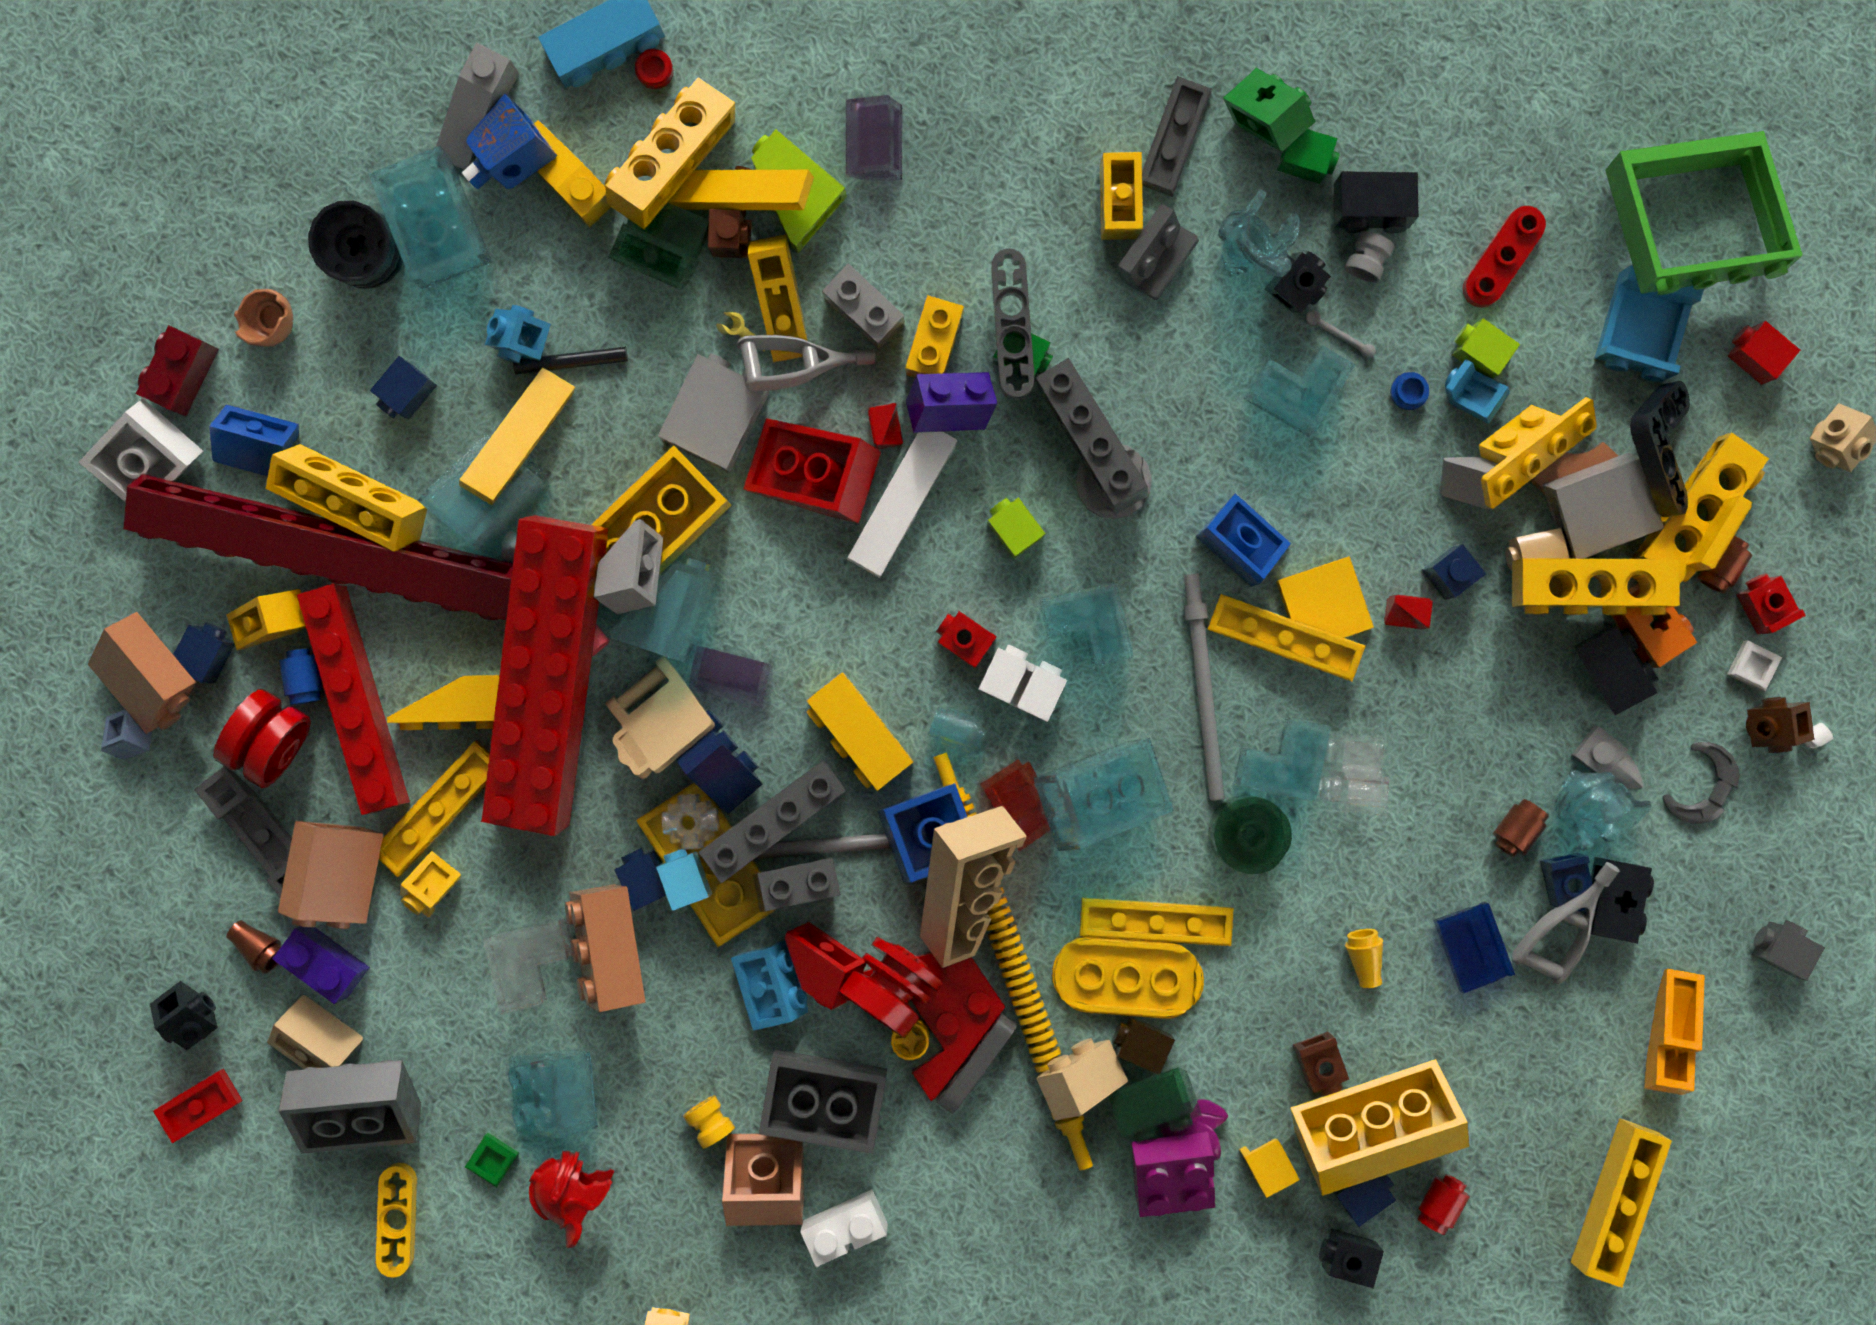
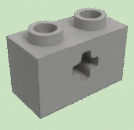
(863, 306)

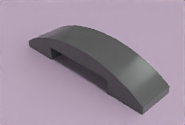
(250, 820)

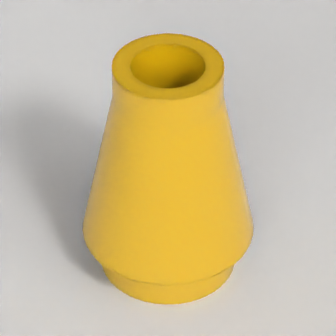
(1366, 952)

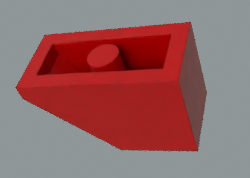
(821, 964)

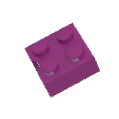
(1173, 1174)

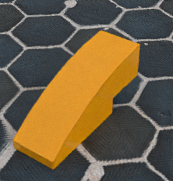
(1675, 1033)

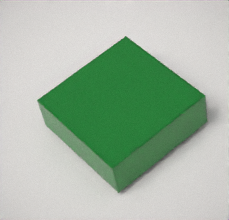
(491, 1159)

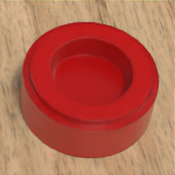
(654, 69)

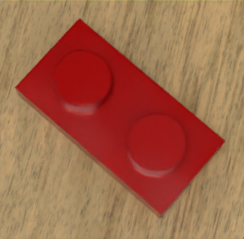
(197, 1105)

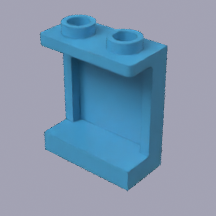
(1645, 328)

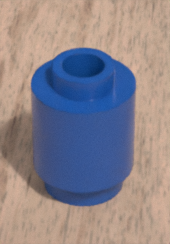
(301, 677)

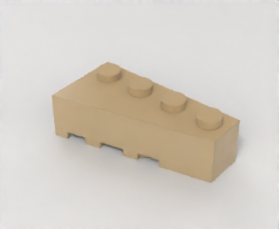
(965, 881)

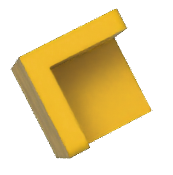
(1270, 1167)

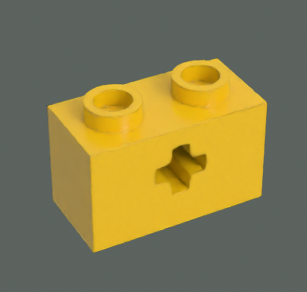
(1121, 195)
(934, 337)

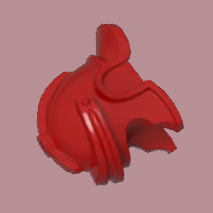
(566, 1193)

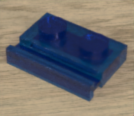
(1474, 947)

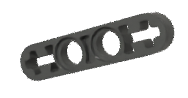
(1009, 324)

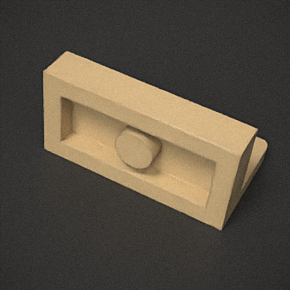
(313, 1036)

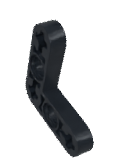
(1650, 434)

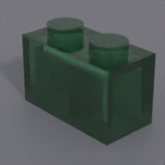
(1155, 1105)

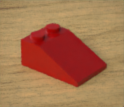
(813, 469)

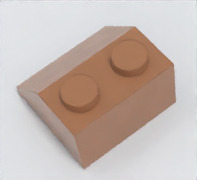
(763, 1181)

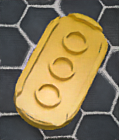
(1127, 977)

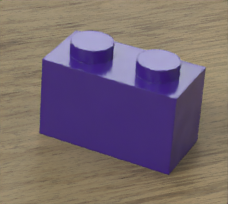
(951, 402)
(321, 963)

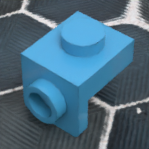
(1475, 392)

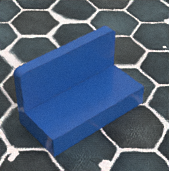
(249, 438)

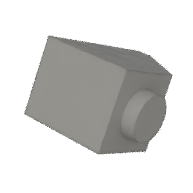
(630, 570)

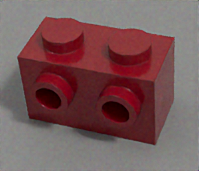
(176, 370)

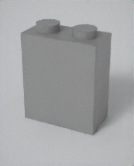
(713, 413)
(1603, 506)

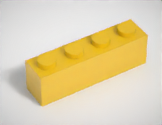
(1620, 1202)

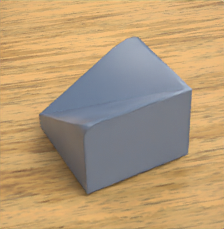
(124, 736)

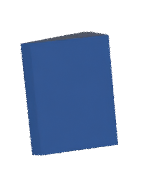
(1244, 540)

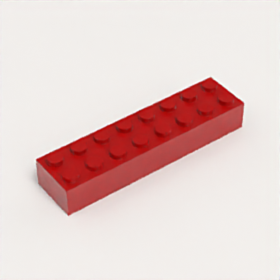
(543, 675)

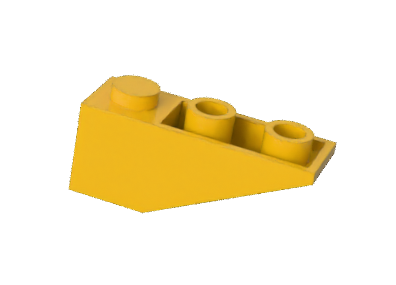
(457, 702)

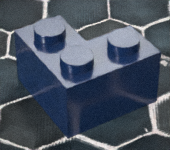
(719, 769)

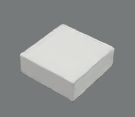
(1754, 665)

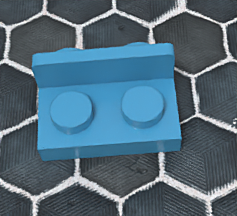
(770, 986)

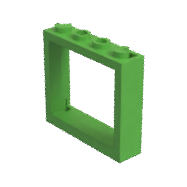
(1764, 189)

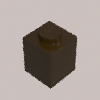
(1142, 1044)

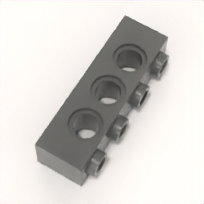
(1092, 436)
(772, 821)

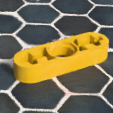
(406, 1247)

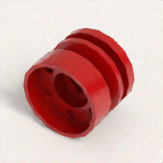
(891, 986)

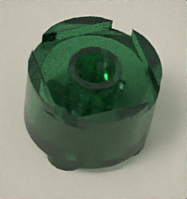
(1266, 847)

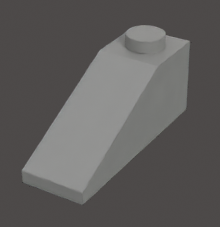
(477, 90)

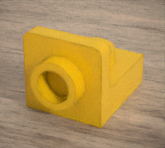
(428, 885)

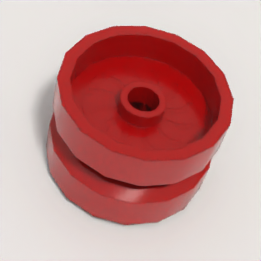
(261, 738)

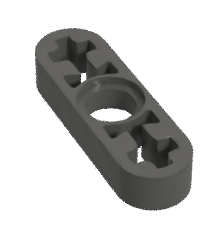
(974, 1067)

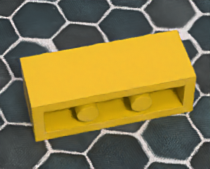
(858, 732)

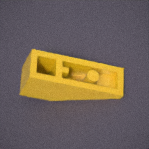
(573, 181)
(777, 291)

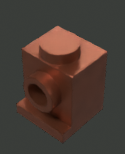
(728, 233)
(1312, 1054)

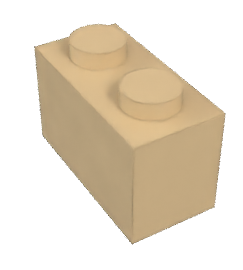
(1081, 1079)

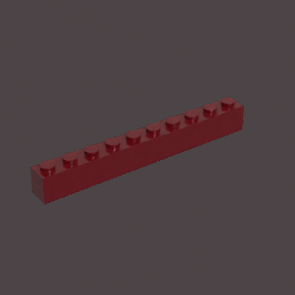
(315, 547)

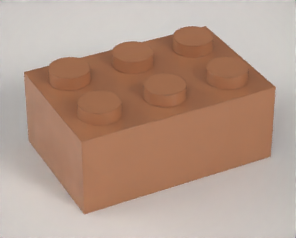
(605, 947)

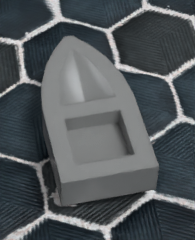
(1605, 754)

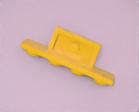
(1531, 445)

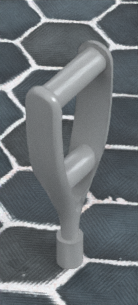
(810, 353)
(1569, 913)

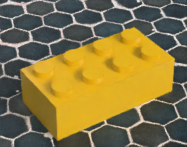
(669, 499)
(1380, 1127)

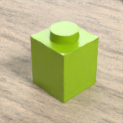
(1485, 347)
(1014, 526)

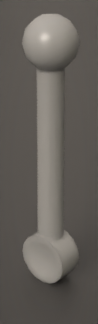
(1314, 318)

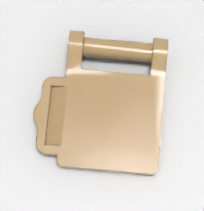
(661, 725)

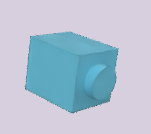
(683, 879)

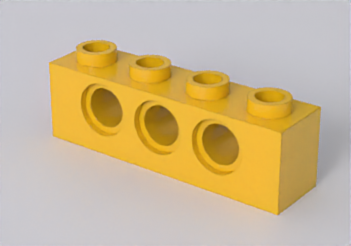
(643, 200)
(1726, 455)
(346, 497)
(1657, 580)

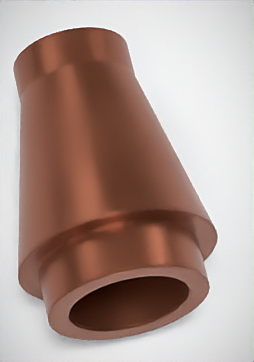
(254, 946)

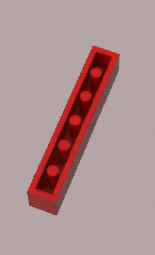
(353, 698)

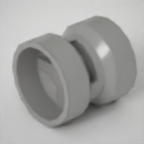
(1369, 256)

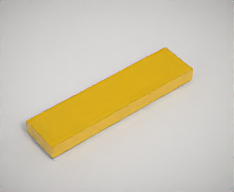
(744, 190)
(516, 436)
(1286, 637)
(435, 810)
(1156, 921)

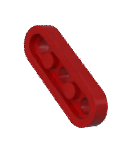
(1492, 267)

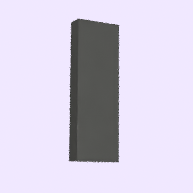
(1175, 136)

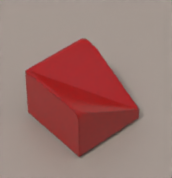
(885, 426)
(1408, 612)

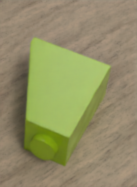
(824, 196)

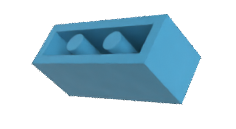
(601, 39)

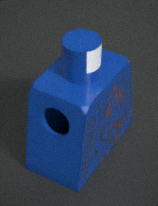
(506, 147)

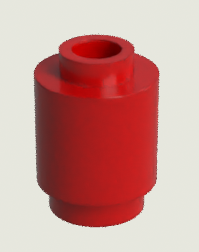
(1443, 1204)

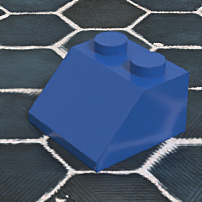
(912, 824)

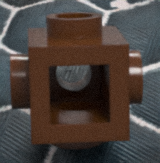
(1779, 724)

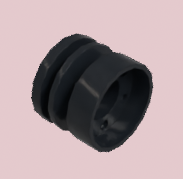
(334, 243)

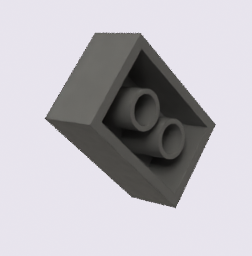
(823, 1101)
(350, 1106)

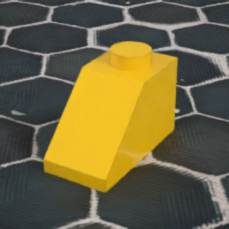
(266, 619)

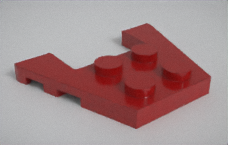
(957, 1017)

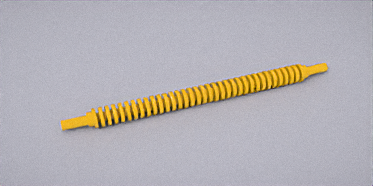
(1032, 1017)

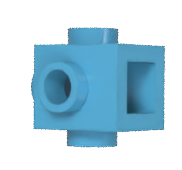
(517, 334)

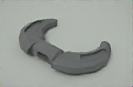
(1728, 776)

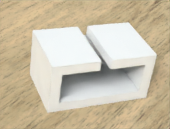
(1023, 683)
(852, 1221)

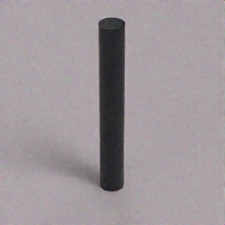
(572, 360)

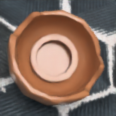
(264, 318)

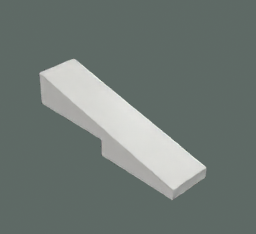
(901, 501)

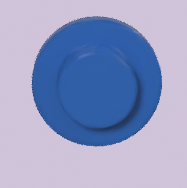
(1409, 391)

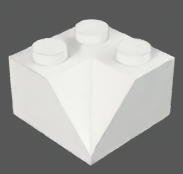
(138, 445)

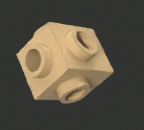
(1844, 438)

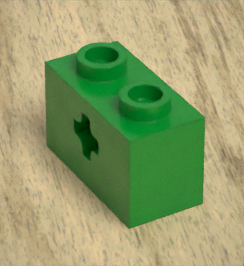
(1270, 109)

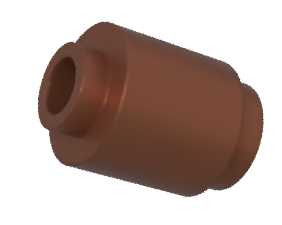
(1728, 568)
(1520, 828)

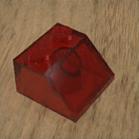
(1015, 791)

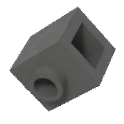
(1787, 949)

